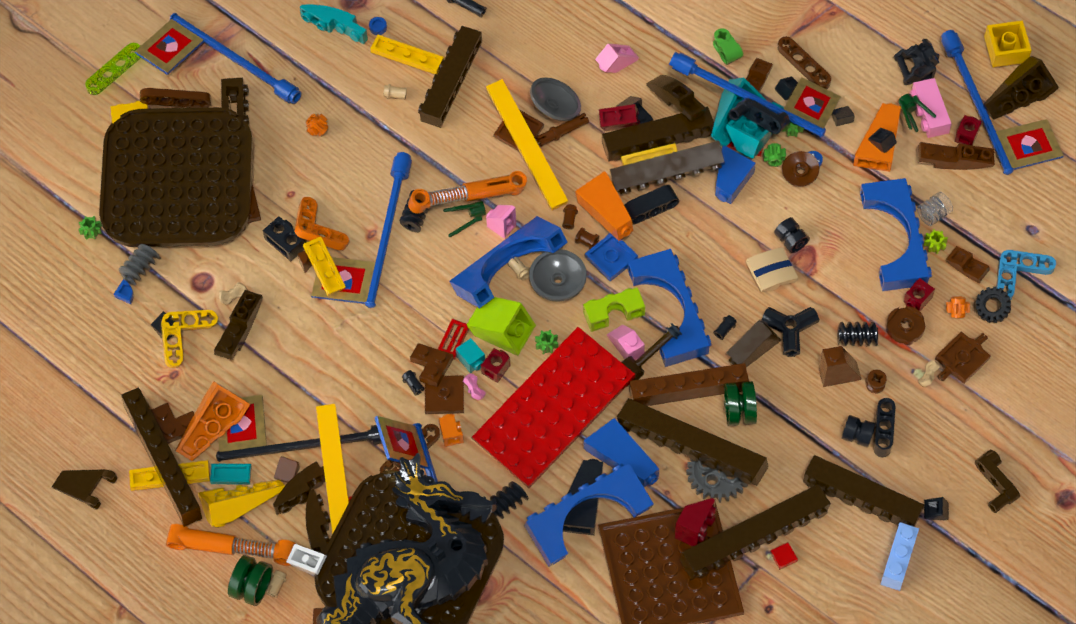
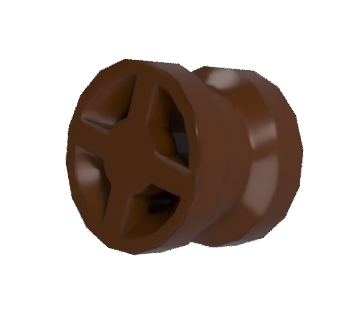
(873, 385)

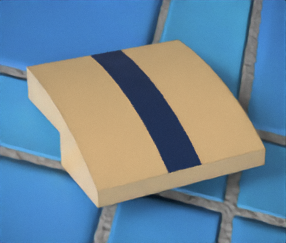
(771, 269)

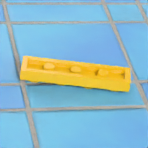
(406, 54)
(148, 478)

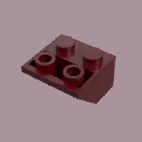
(694, 521)

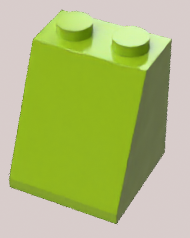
(502, 324)

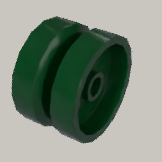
(740, 403)
(250, 580)

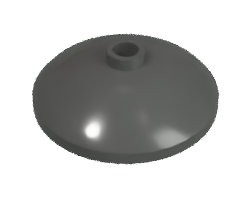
(555, 99)
(558, 266)

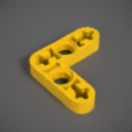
(175, 330)

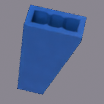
(616, 447)

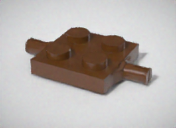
(962, 357)

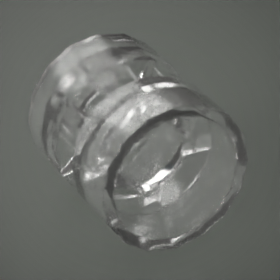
(934, 208)

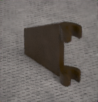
(81, 484)

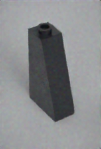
(584, 515)

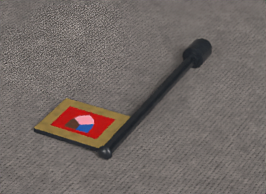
(249, 436)

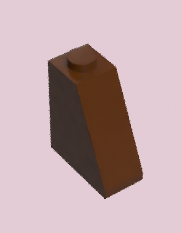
(838, 367)

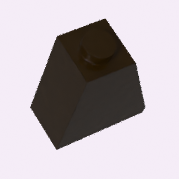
(753, 344)

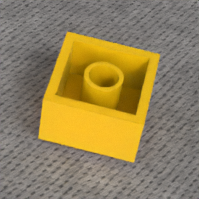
(1007, 43)

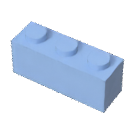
(899, 556)

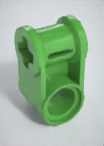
(726, 46)

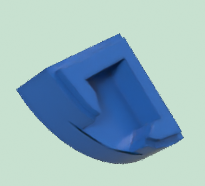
(124, 292)

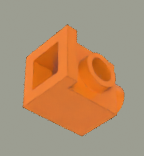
(450, 430)

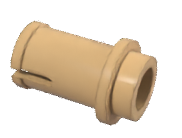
(395, 92)
(521, 271)
(275, 584)

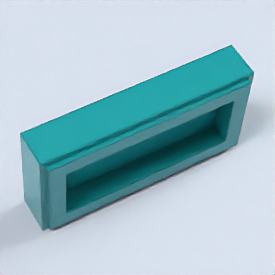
(231, 474)

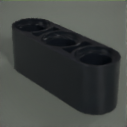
(652, 204)
(884, 419)

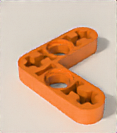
(339, 240)

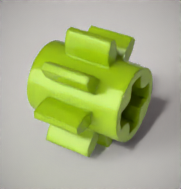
(935, 241)

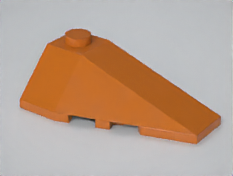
(213, 417)

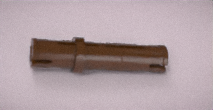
(556, 132)

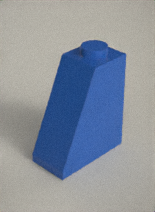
(733, 175)

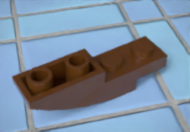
(956, 158)

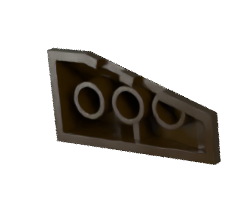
(1025, 85)

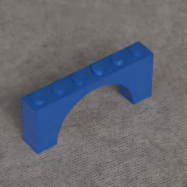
(895, 199)
(534, 236)
(663, 271)
(618, 486)

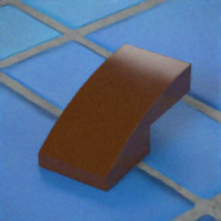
(759, 73)
(967, 265)

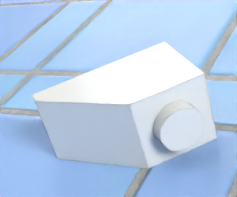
(306, 559)

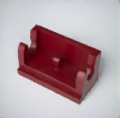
(618, 117)

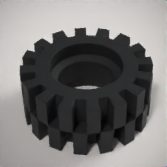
(996, 293)

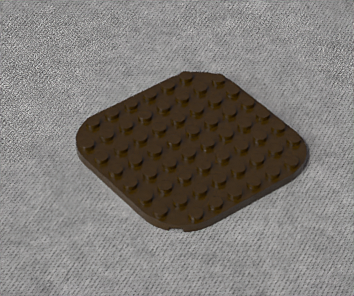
(176, 177)
(376, 517)

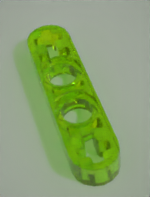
(111, 66)

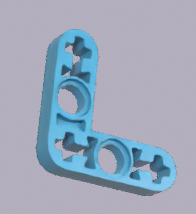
(1012, 267)

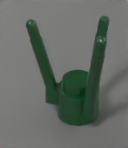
(908, 106)
(475, 210)

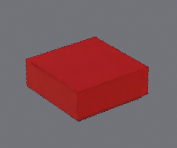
(783, 555)

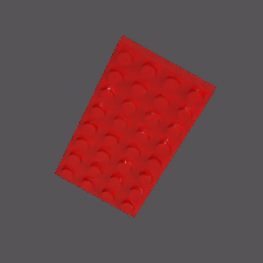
(553, 407)

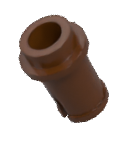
(569, 216)

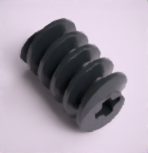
(411, 220)
(857, 333)
(508, 498)

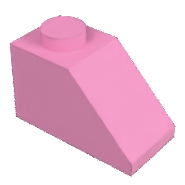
(616, 57)
(502, 220)
(627, 342)

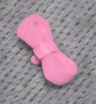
(471, 381)

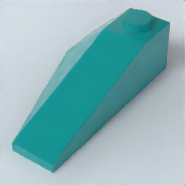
(727, 102)
(748, 136)

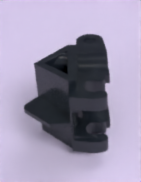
(924, 59)

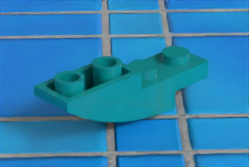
(328, 18)

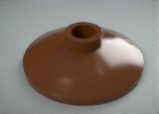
(798, 161)

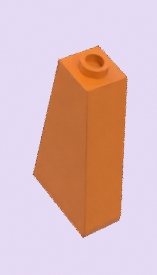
(869, 155)
(604, 205)

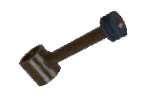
(635, 365)

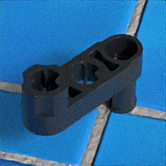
(770, 120)

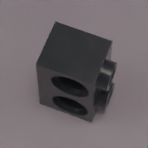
(282, 241)

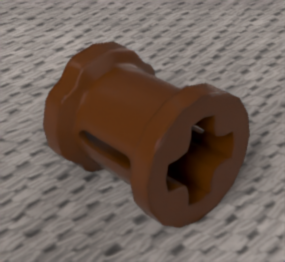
(586, 238)

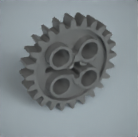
(723, 487)

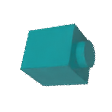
(470, 355)

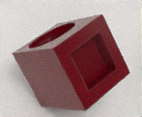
(968, 137)
(922, 289)
(495, 372)

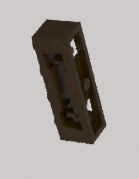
(236, 90)

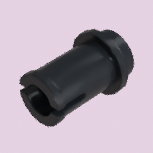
(728, 323)
(410, 379)

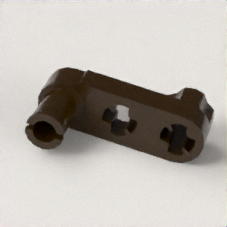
(987, 465)

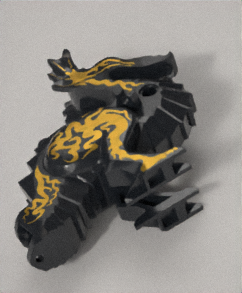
(411, 575)

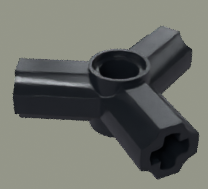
(790, 337)

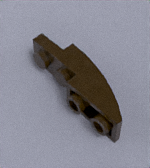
(678, 94)
(239, 325)
(298, 488)
(316, 522)

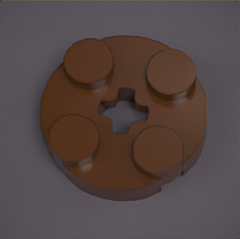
(903, 315)

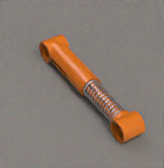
(469, 191)
(183, 537)

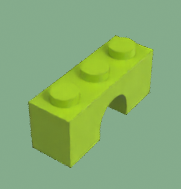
(627, 302)

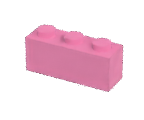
(929, 95)

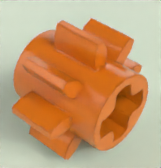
(317, 124)
(958, 307)

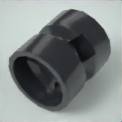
(791, 234)
(858, 431)

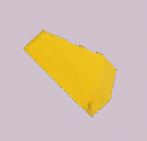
(226, 506)

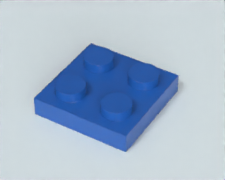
(610, 256)

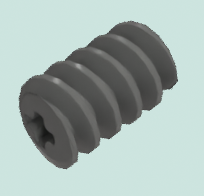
(137, 262)

